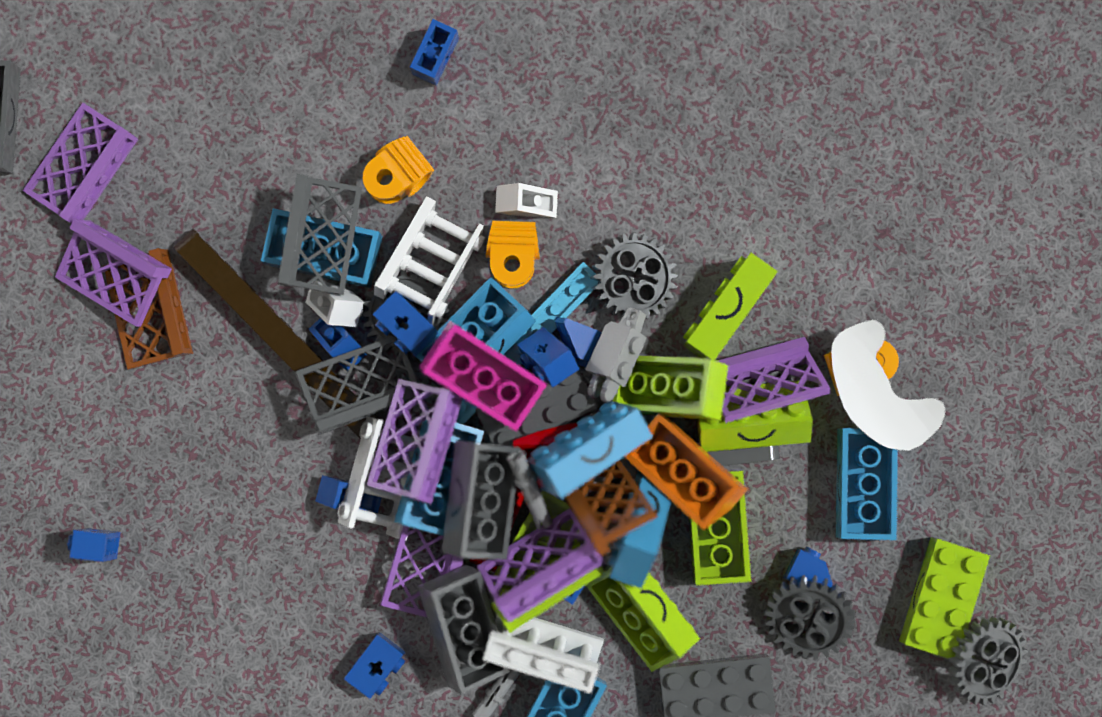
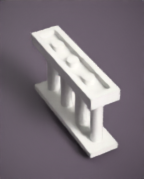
(415, 238)
(349, 508)
(547, 652)

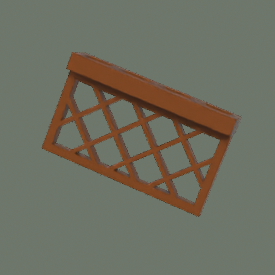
(171, 312)
(590, 520)

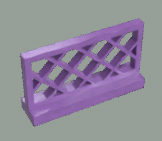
(100, 171)
(125, 254)
(758, 365)
(432, 451)
(449, 564)
(549, 578)

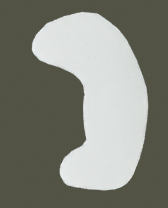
(869, 395)

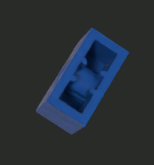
(434, 52)
(418, 333)
(547, 357)
(94, 544)
(380, 650)

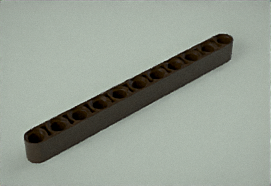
(262, 319)

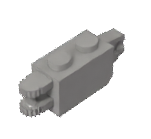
(616, 355)

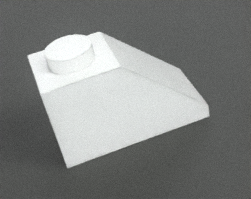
(526, 201)
(335, 308)

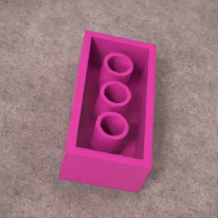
(482, 376)

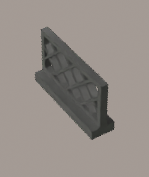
(295, 232)
(361, 408)

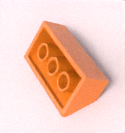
(686, 473)

